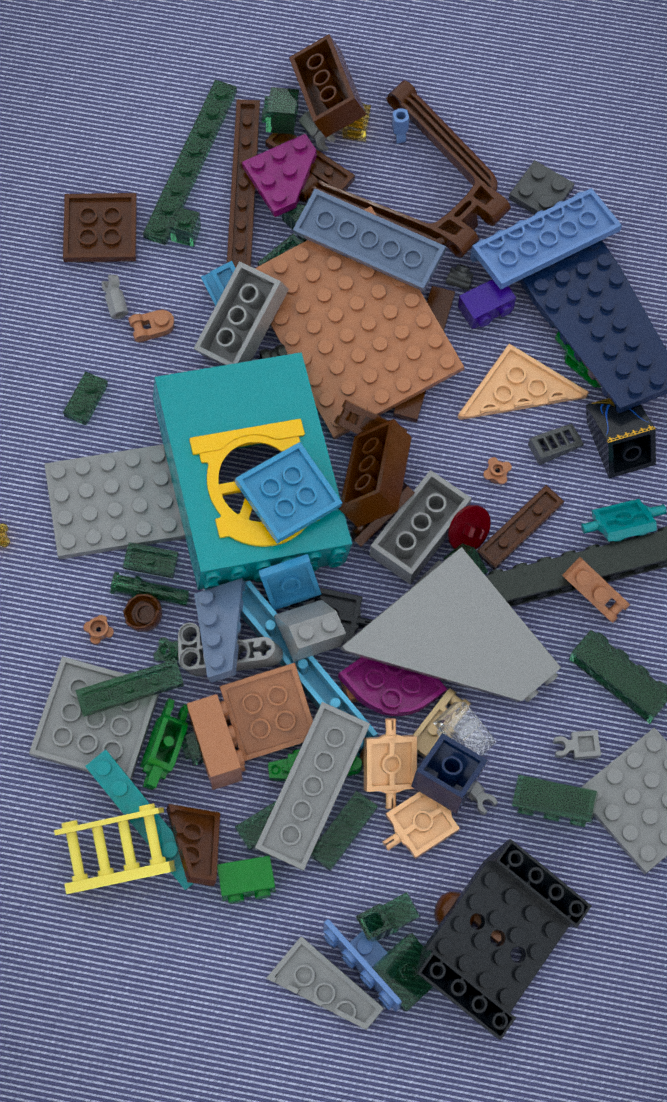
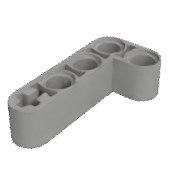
(191, 649)

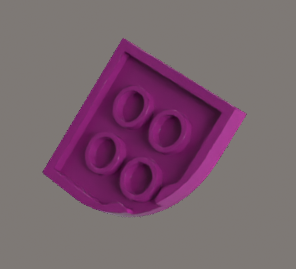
(390, 688)

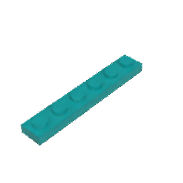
(128, 799)

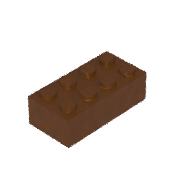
(327, 86)
(375, 473)

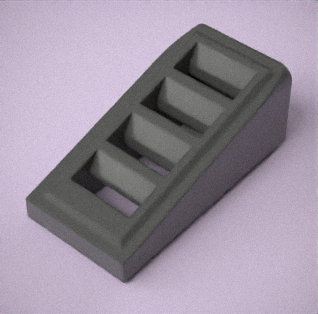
(544, 438)

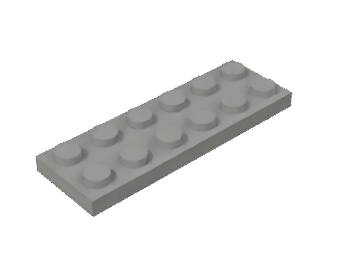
(312, 786)

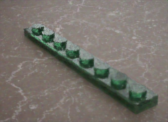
(190, 160)

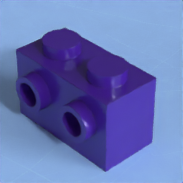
(486, 303)

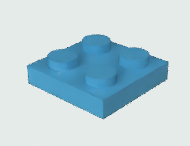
(290, 582)

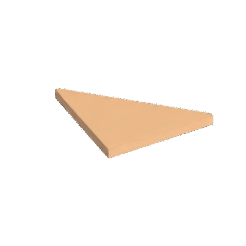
(519, 384)

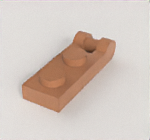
(595, 589)

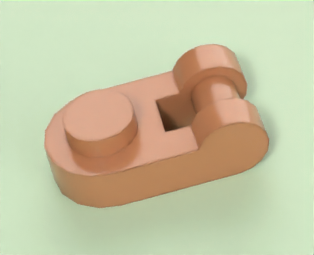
(160, 322)

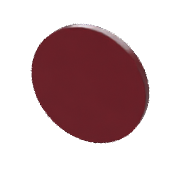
(469, 527)

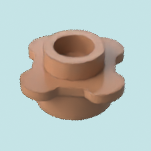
(492, 475)
(98, 622)

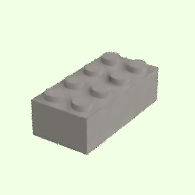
(241, 316)
(418, 527)

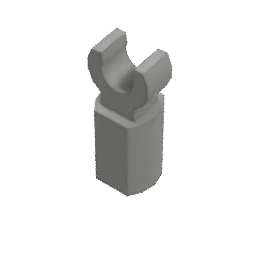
(308, 124)
(114, 297)
(479, 796)

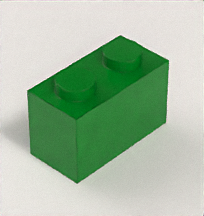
(246, 879)

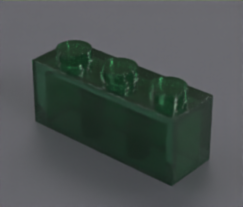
(554, 800)

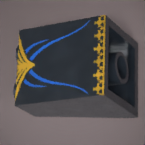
(622, 439)

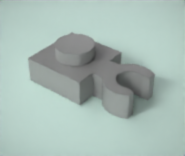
(582, 745)

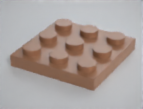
(268, 711)

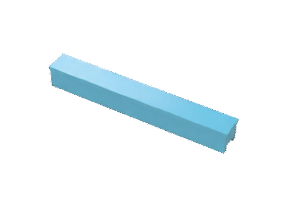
(314, 679)

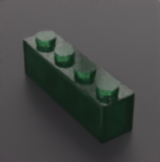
(620, 675)

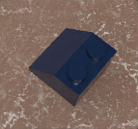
(448, 773)

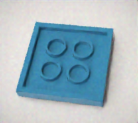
(288, 492)

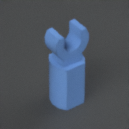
(400, 124)

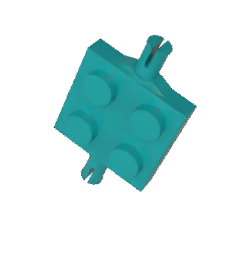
(624, 520)

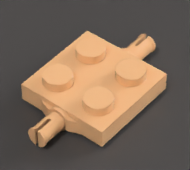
(390, 762)
(420, 824)

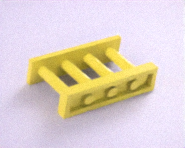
(106, 875)

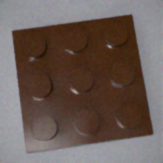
(100, 227)

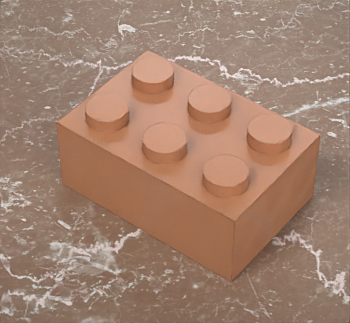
(216, 741)

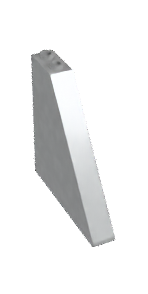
(459, 633)

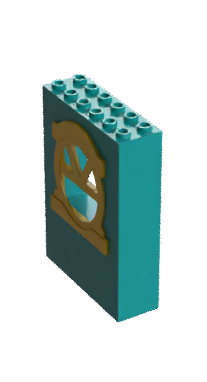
(231, 408)

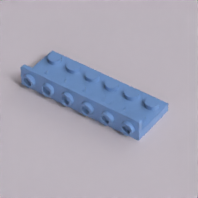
(545, 238)

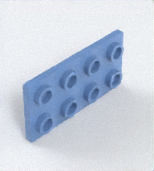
(363, 955)

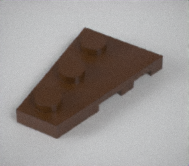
(197, 842)

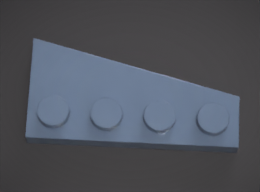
(219, 627)

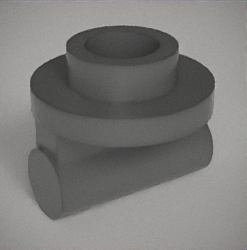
(460, 277)

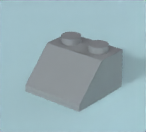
(310, 629)

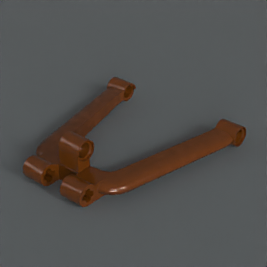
(457, 226)

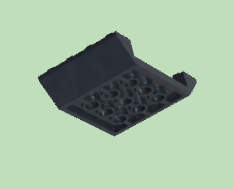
(528, 910)

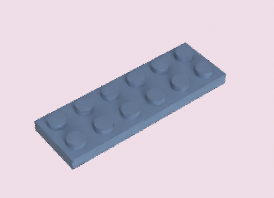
(369, 240)

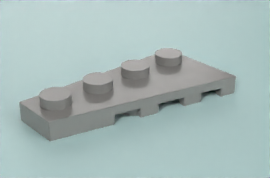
(321, 982)

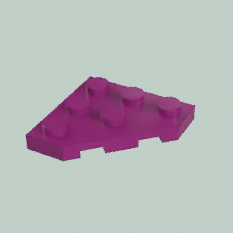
(282, 173)

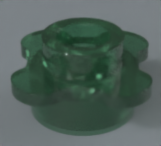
(165, 644)

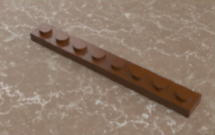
(242, 189)

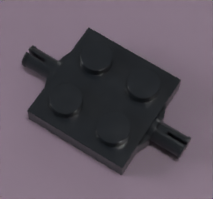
(347, 608)

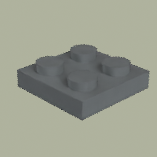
(540, 188)

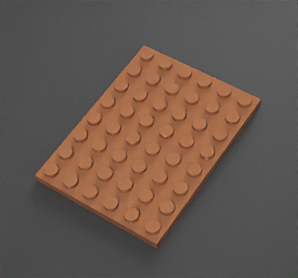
(357, 332)

